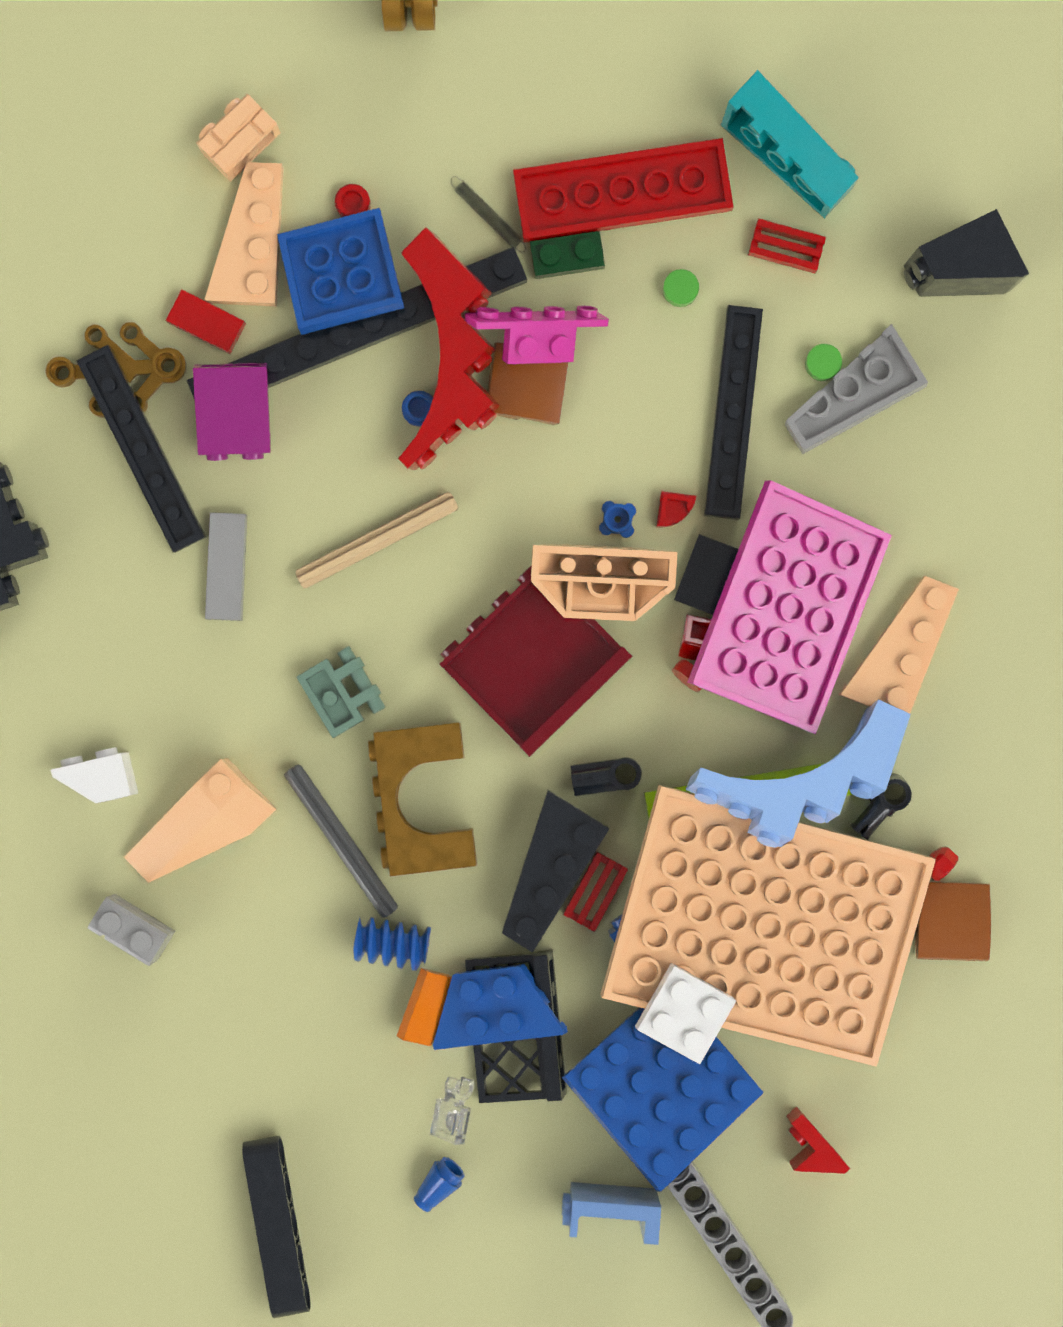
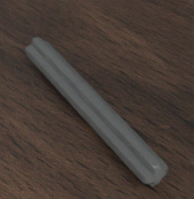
(341, 841)

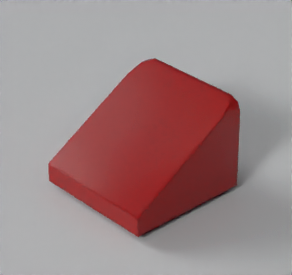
(693, 636)

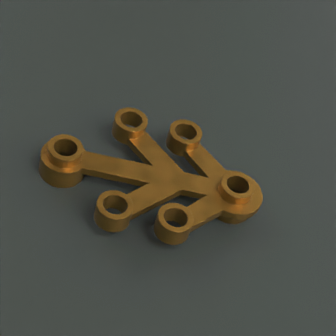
(130, 367)

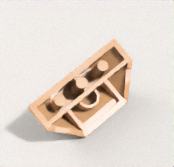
(602, 579)

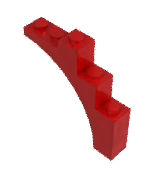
(462, 349)

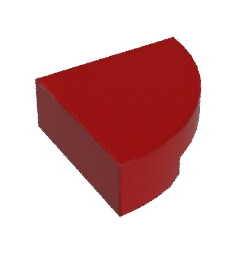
(673, 508)

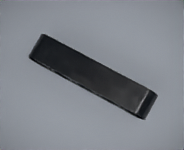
(276, 1226)

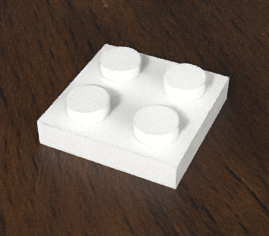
(685, 1013)

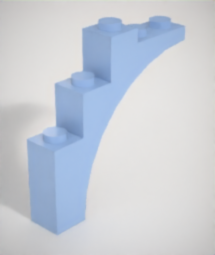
(777, 804)

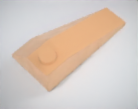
(208, 817)

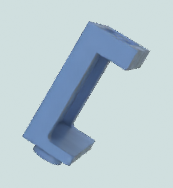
(613, 1203)

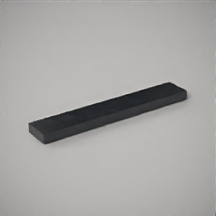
(733, 412)
(141, 448)

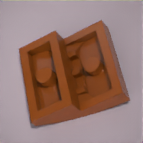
(527, 390)
(955, 922)

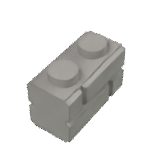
(131, 929)

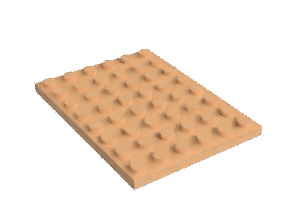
(793, 932)

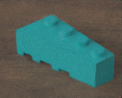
(788, 145)

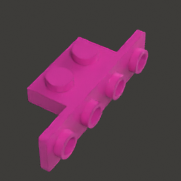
(537, 335)

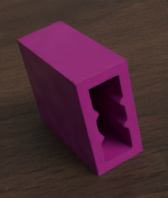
(232, 410)

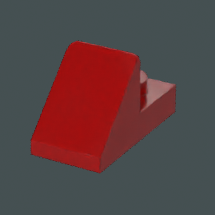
(818, 1154)

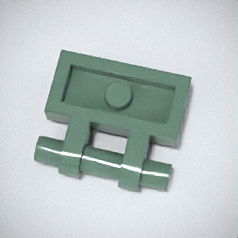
(331, 697)

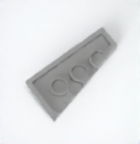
(869, 384)

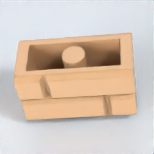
(237, 136)

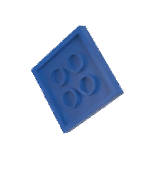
(340, 271)

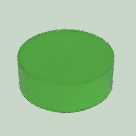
(680, 288)
(823, 362)

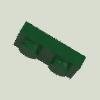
(567, 255)

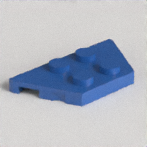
(495, 1008)

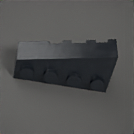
(554, 862)

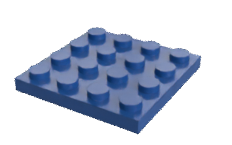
(658, 1100)

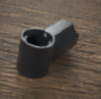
(601, 776)

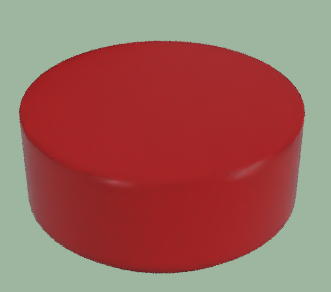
(352, 200)
(682, 671)

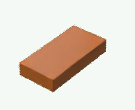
(425, 1007)

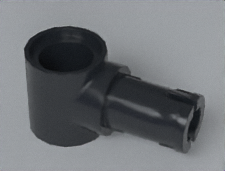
(881, 808)

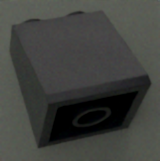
(967, 261)

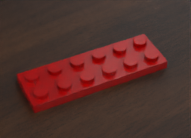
(623, 190)

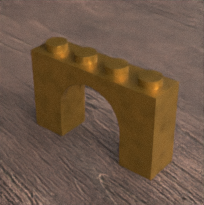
(407, 847)

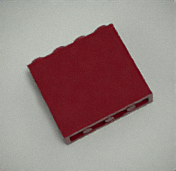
(532, 664)

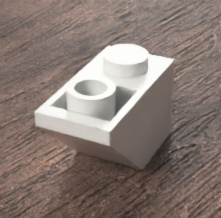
(100, 778)

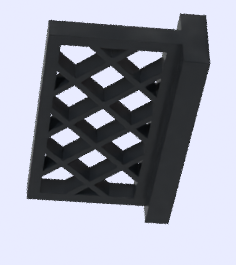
(549, 1049)

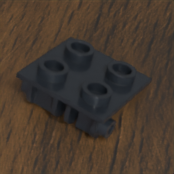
(706, 574)

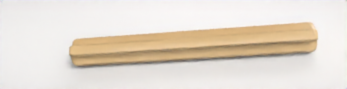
(376, 540)

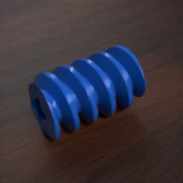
(391, 944)

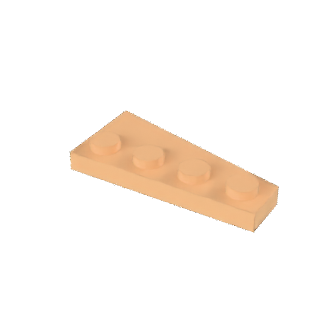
(250, 247)
(904, 649)

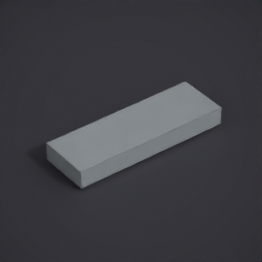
(226, 566)

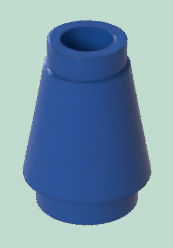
(439, 1183)

